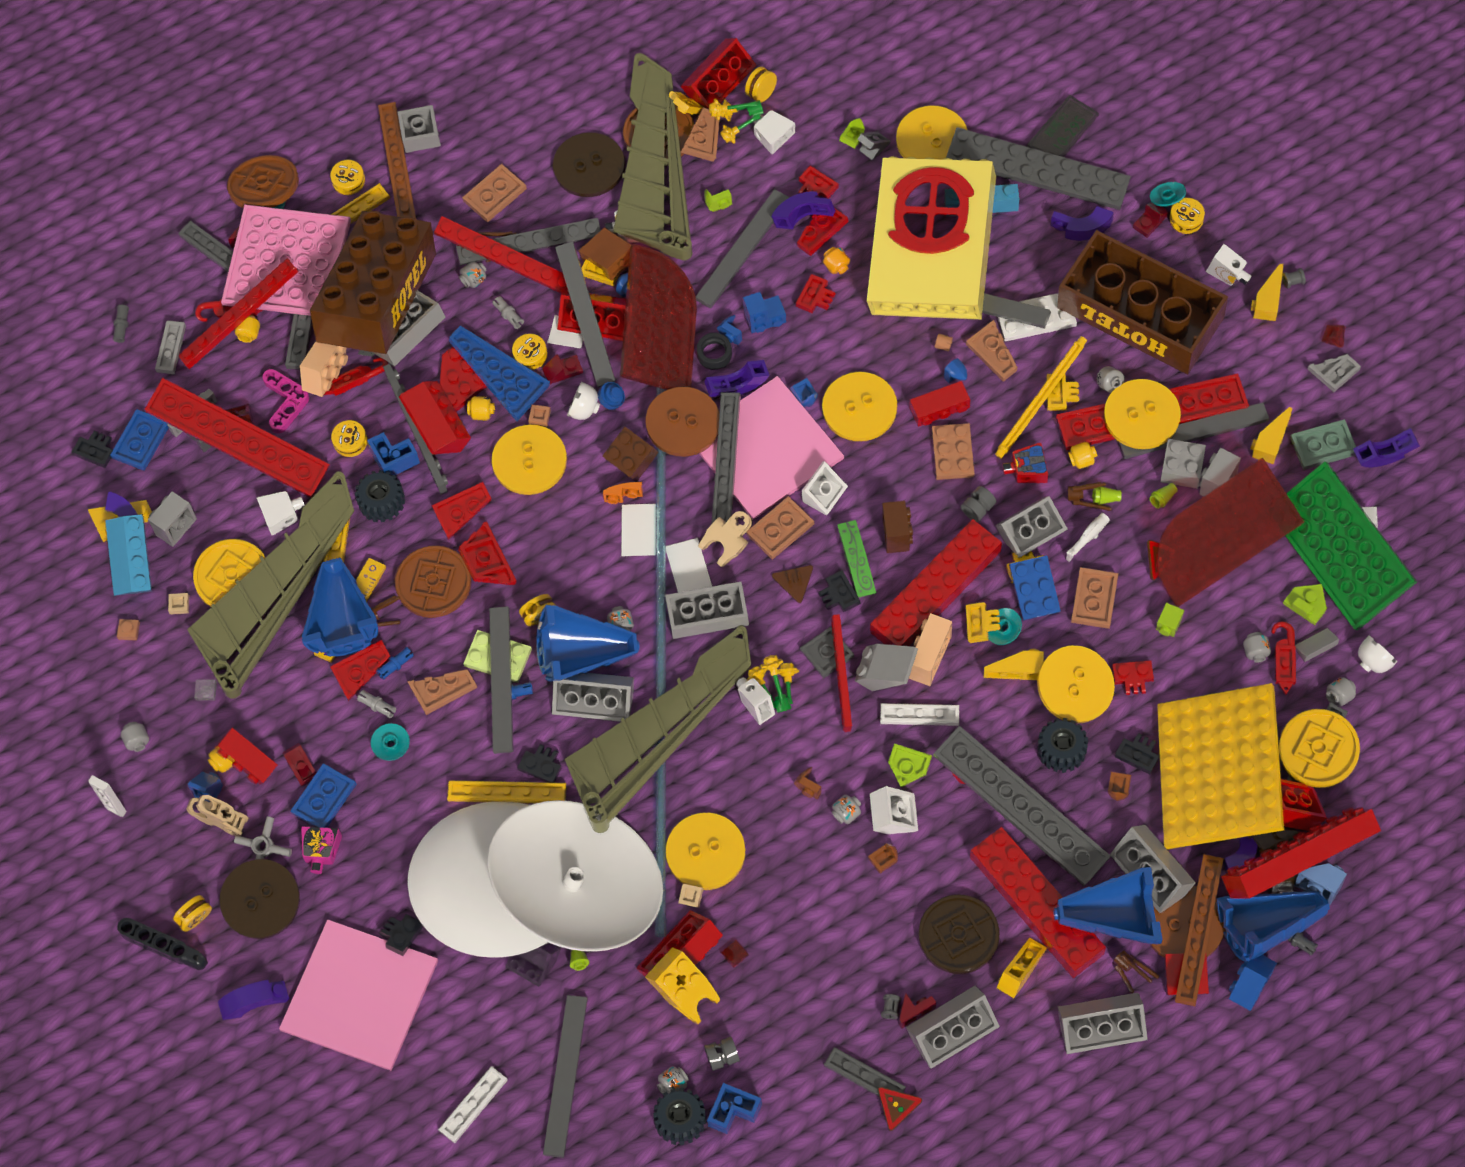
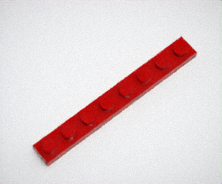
(501, 254)
(238, 313)

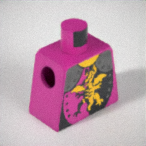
(320, 846)

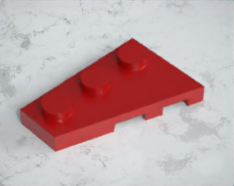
(820, 231)
(461, 508)
(360, 668)

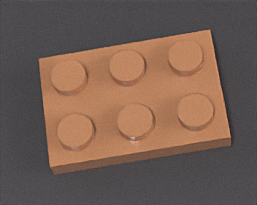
(494, 193)
(953, 451)
(780, 528)
(1094, 598)

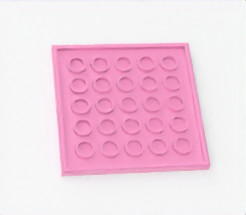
(269, 238)
(775, 448)
(358, 995)

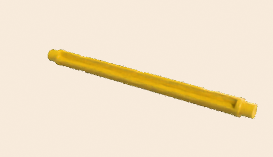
(1040, 398)

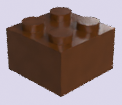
(630, 454)
(897, 526)

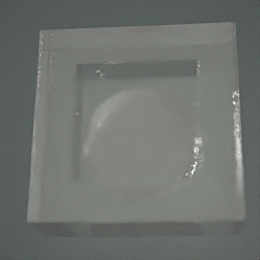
(205, 689)

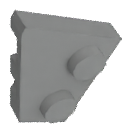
(1335, 371)

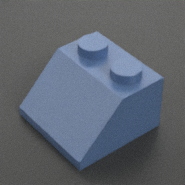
(1322, 878)

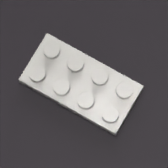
(1057, 321)

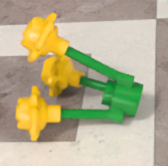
(726, 110)
(786, 670)

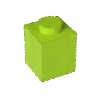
(1169, 620)

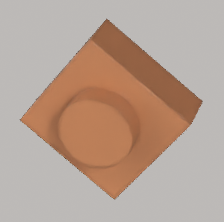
(539, 415)
(128, 629)

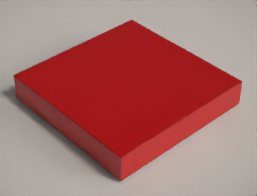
(1173, 967)

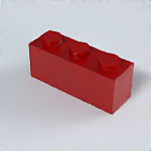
(939, 404)
(245, 756)

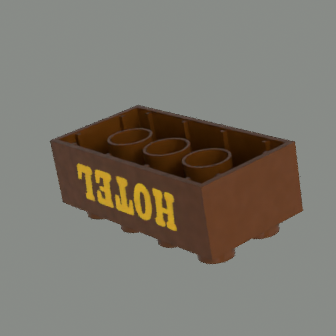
(373, 282)
(1142, 302)

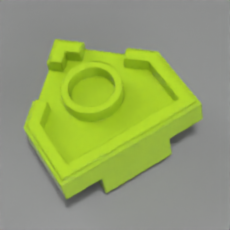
(1307, 602)
(908, 764)

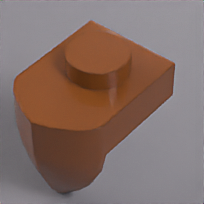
(807, 786)
(1119, 786)
(884, 857)

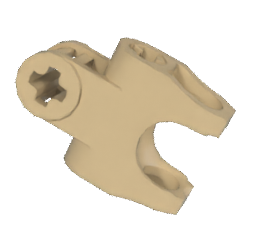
(729, 534)
(218, 814)

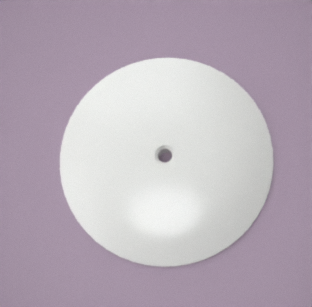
(574, 882)
(453, 886)

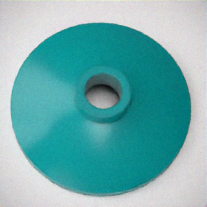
(1168, 194)
(1010, 619)
(386, 734)

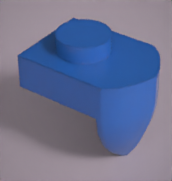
(732, 333)
(955, 370)
(804, 393)

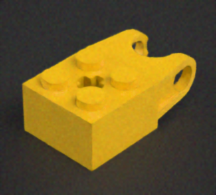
(681, 983)

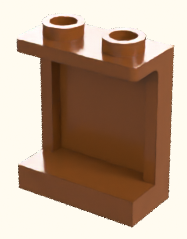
(607, 253)

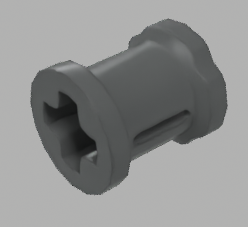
(1293, 278)
(890, 1006)

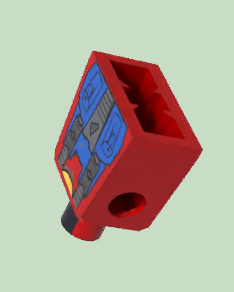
(1028, 465)

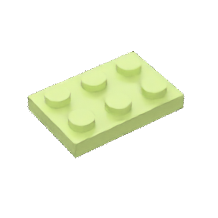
(480, 656)

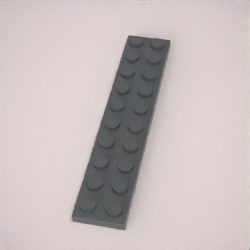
(1042, 168)
(1021, 806)

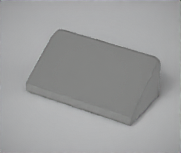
(1316, 644)

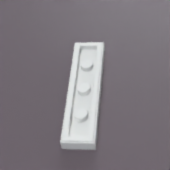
(920, 714)
(107, 796)
(473, 1104)

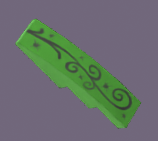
(856, 558)

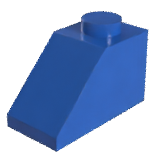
(205, 785)

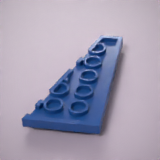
(505, 377)

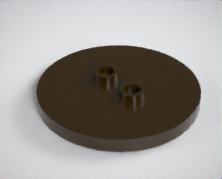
(588, 164)
(259, 899)
(959, 934)

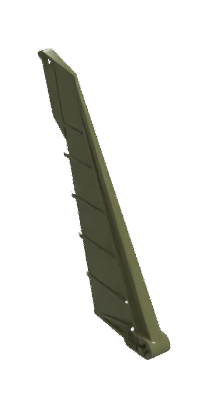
(643, 190)
(237, 612)
(617, 749)

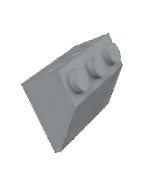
(1031, 526)

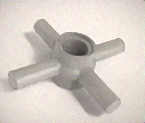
(256, 842)

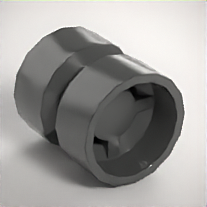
(979, 502)
(722, 1053)

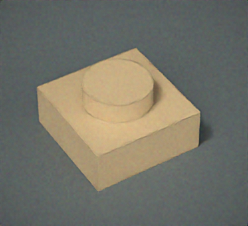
(178, 603)
(691, 895)

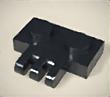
(95, 449)
(839, 592)
(1138, 753)
(541, 764)
(401, 933)

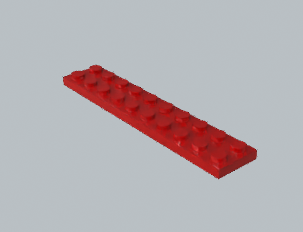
(1195, 403)
(237, 437)

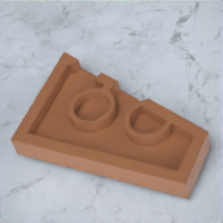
(703, 137)
(991, 349)
(441, 690)

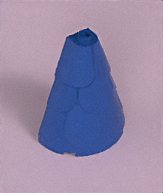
(338, 614)
(579, 644)
(1114, 908)
(1268, 919)

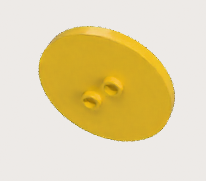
(927, 132)
(859, 406)
(1142, 414)
(529, 459)
(222, 566)
(1075, 684)
(1319, 748)
(705, 851)

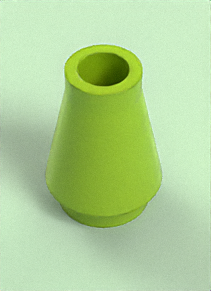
(1105, 495)
(1163, 495)

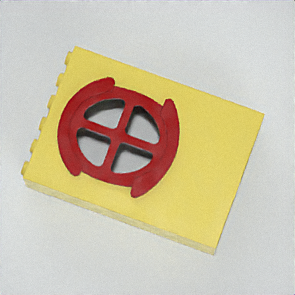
(928, 273)

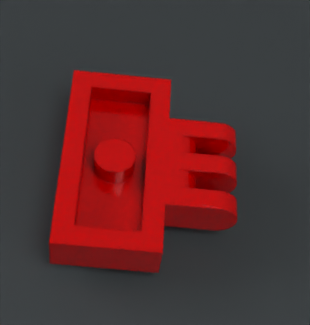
(817, 182)
(815, 294)
(1133, 675)

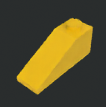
(1267, 298)
(1271, 438)
(1020, 666)
(1021, 967)

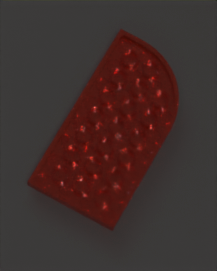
(658, 321)
(1223, 531)

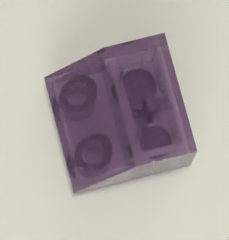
(534, 964)

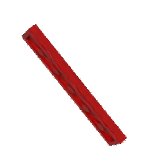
(841, 673)

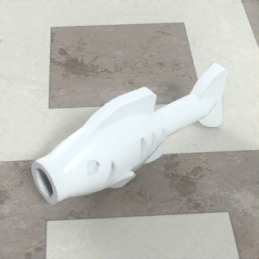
(1090, 533)

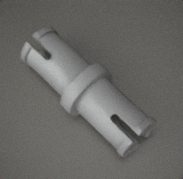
(508, 312)
(376, 704)

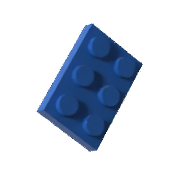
(139, 440)
(1034, 588)
(323, 797)

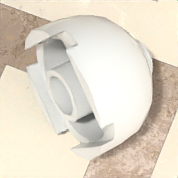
(584, 402)
(1375, 657)

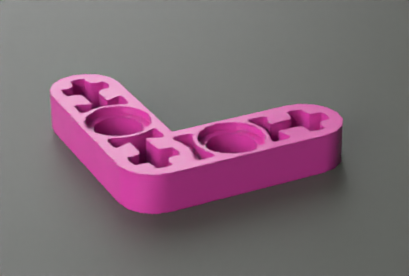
(291, 400)

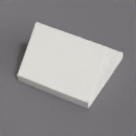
(823, 489)

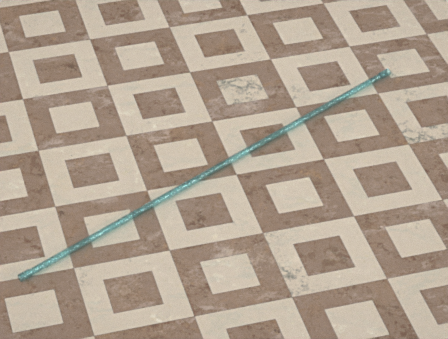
(661, 920)

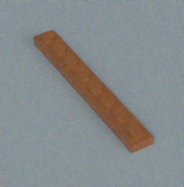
(396, 160)
(1199, 930)

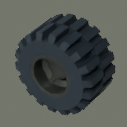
(380, 496)
(1062, 745)
(679, 1116)

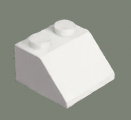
(893, 811)

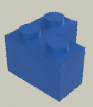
(763, 313)
(393, 458)
(1252, 979)
(733, 1103)

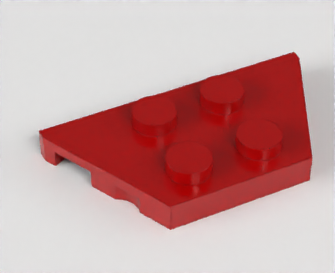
(485, 558)

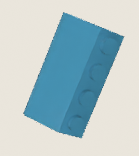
(128, 555)

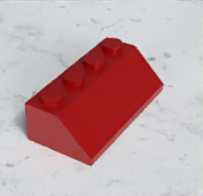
(719, 73)
(608, 310)
(435, 418)
(692, 935)

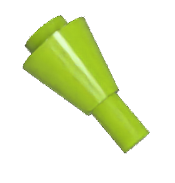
(578, 960)

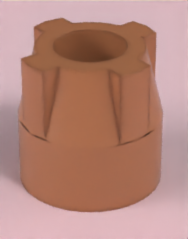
(943, 342)

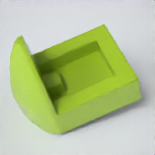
(852, 133)
(718, 201)

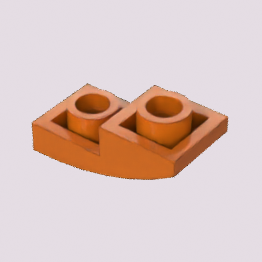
(617, 492)

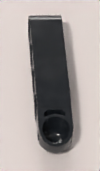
(190, 957)

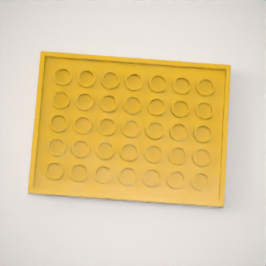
(1220, 767)

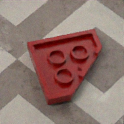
(458, 379)

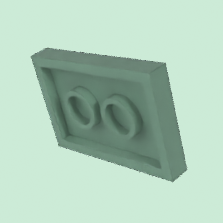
(1323, 444)

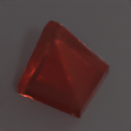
(1334, 335)
(734, 953)

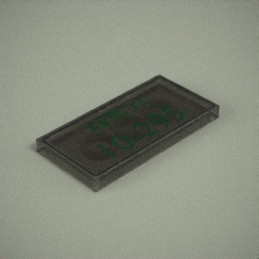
(1064, 127)

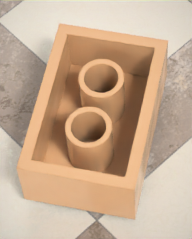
(321, 367)
(931, 648)

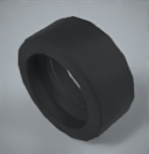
(714, 338)

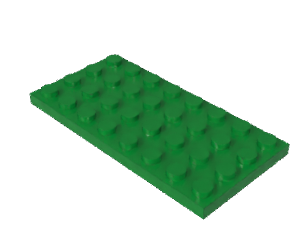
(1345, 548)

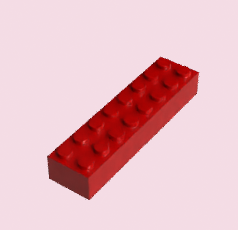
(936, 585)
(1300, 853)
(1034, 901)

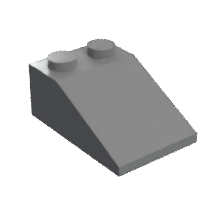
(885, 666)

